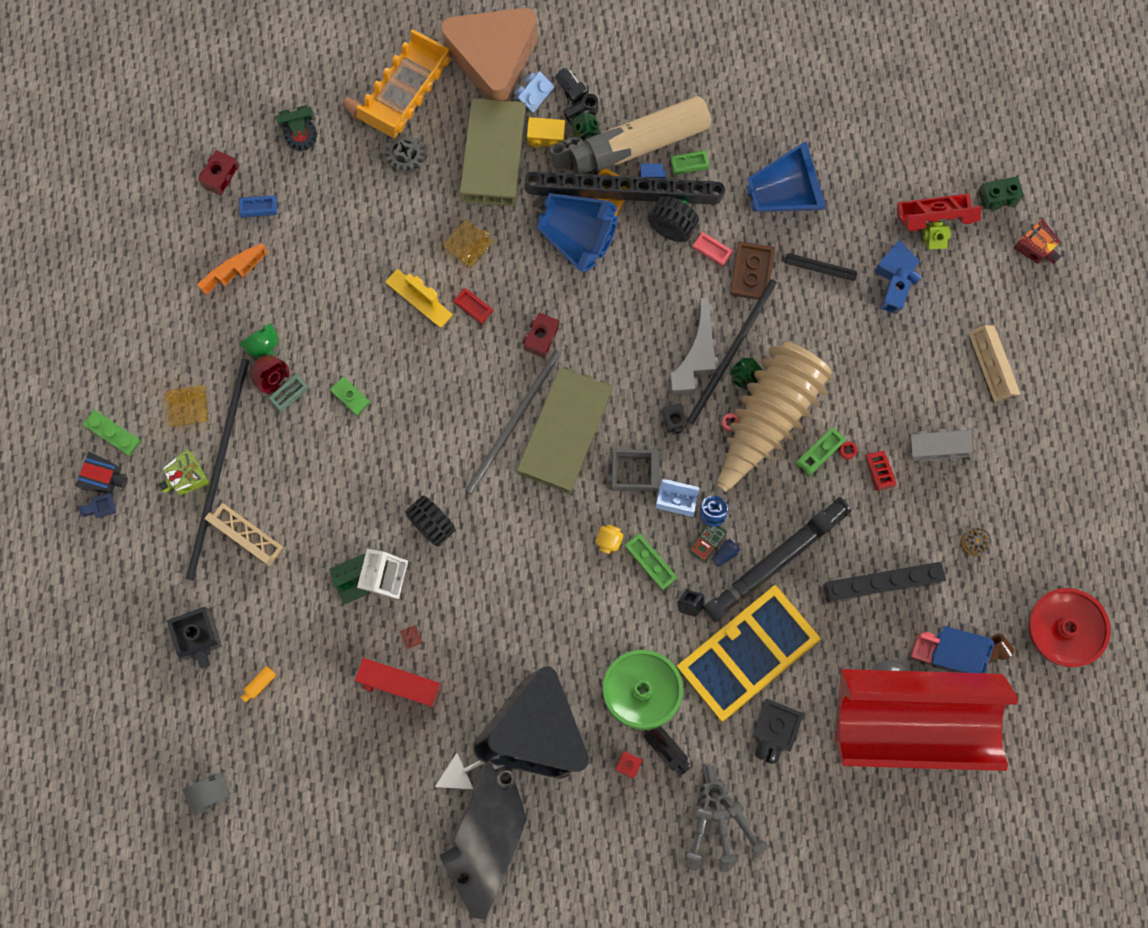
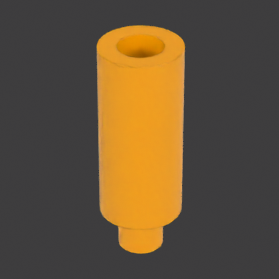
(262, 679)

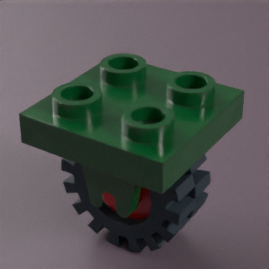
(298, 129)

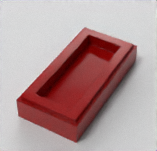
(473, 306)

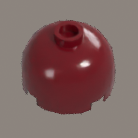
(267, 372)

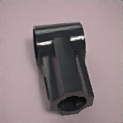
(573, 89)
(581, 106)

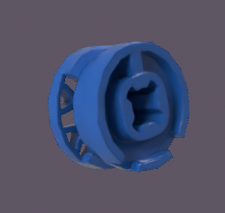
(714, 510)

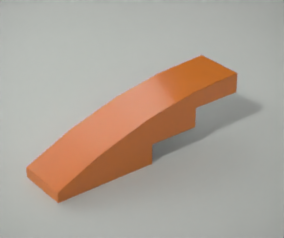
(239, 264)

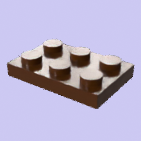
(752, 270)

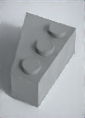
(942, 445)

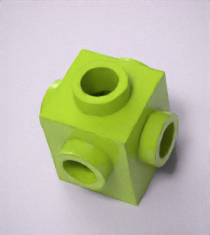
(936, 235)

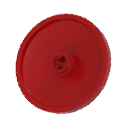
(1069, 627)

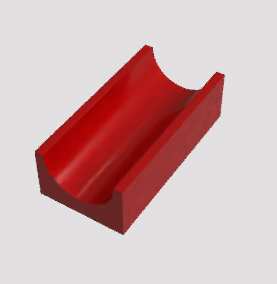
(922, 719)

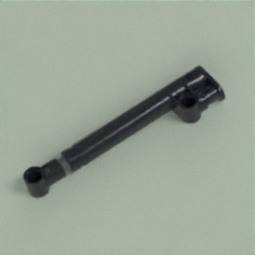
(778, 558)

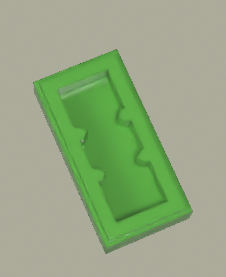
(689, 162)
(350, 396)

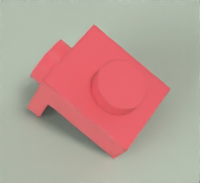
(924, 646)

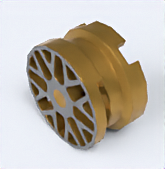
(975, 541)

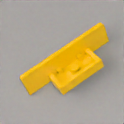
(419, 296)

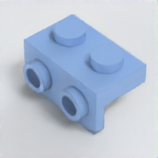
(533, 91)
(677, 497)

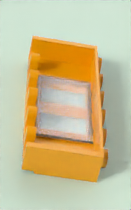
(404, 84)

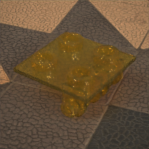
(468, 243)
(187, 405)

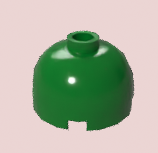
(261, 342)

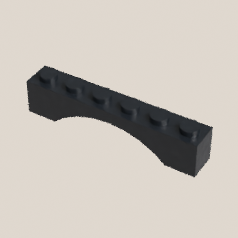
(883, 582)

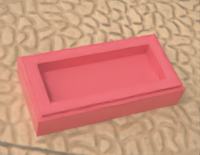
(712, 249)

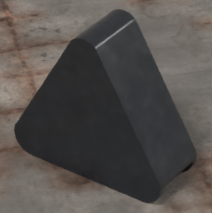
(534, 730)

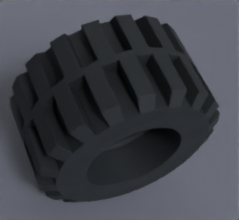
(673, 219)
(430, 520)

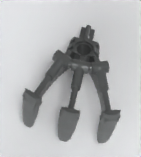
(727, 862)

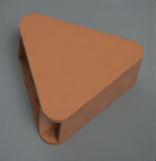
(492, 48)

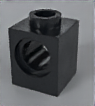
(674, 411)

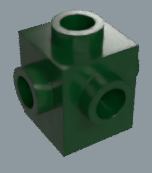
(585, 126)
(744, 372)

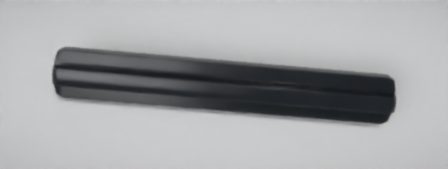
(821, 267)

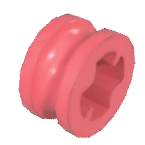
(729, 416)

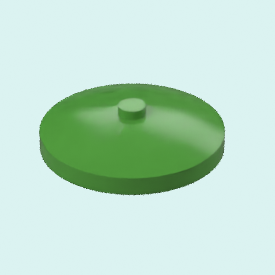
(642, 689)

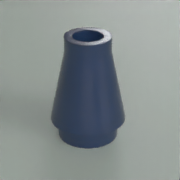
(726, 552)

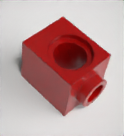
(628, 764)

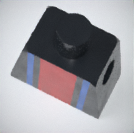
(100, 475)

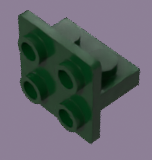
(346, 579)

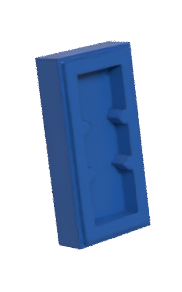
(258, 206)

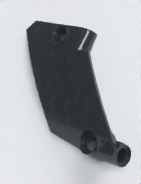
(486, 840)

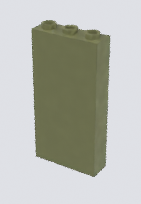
(493, 152)
(565, 430)

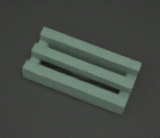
(276, 403)

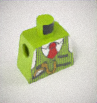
(183, 474)

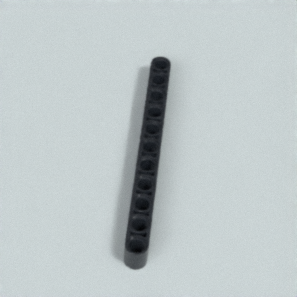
(615, 190)

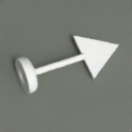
(456, 775)

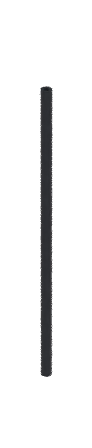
(217, 469)

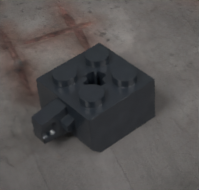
(203, 643)

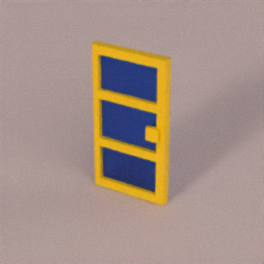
(748, 653)

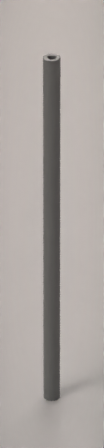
(513, 421)

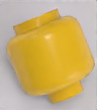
(609, 538)

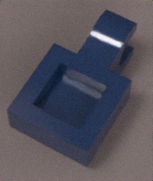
(100, 506)

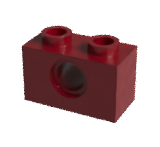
(218, 182)
(543, 324)

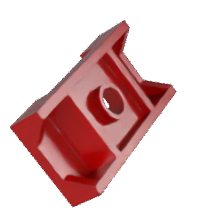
(917, 212)

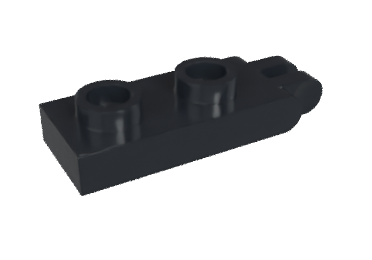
(668, 750)

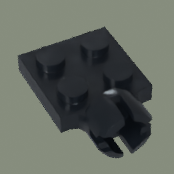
(776, 730)

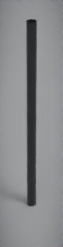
(731, 352)

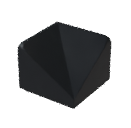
(691, 603)

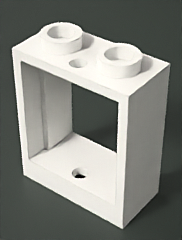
(373, 570)

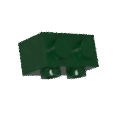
(1001, 193)

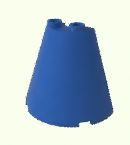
(787, 184)
(579, 227)

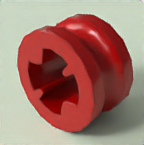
(848, 444)

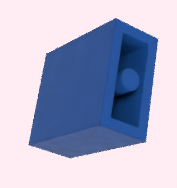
(962, 651)

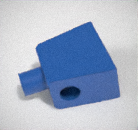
(897, 258)
(894, 299)

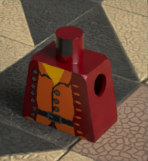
(1039, 244)

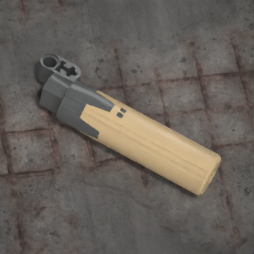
(633, 137)

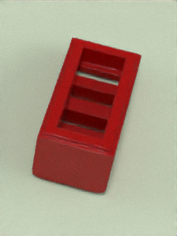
(875, 477)

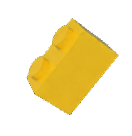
(545, 132)

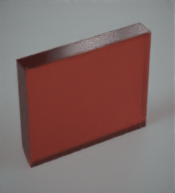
(411, 637)

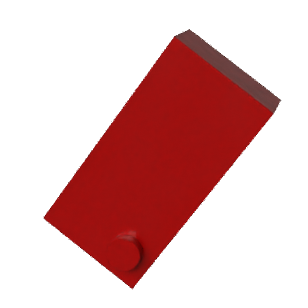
(398, 683)

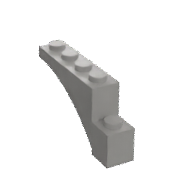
(701, 356)

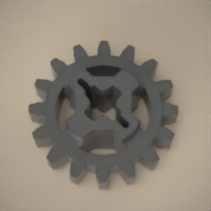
(398, 158)

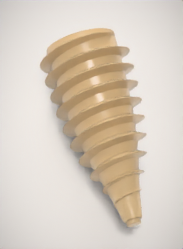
(776, 405)

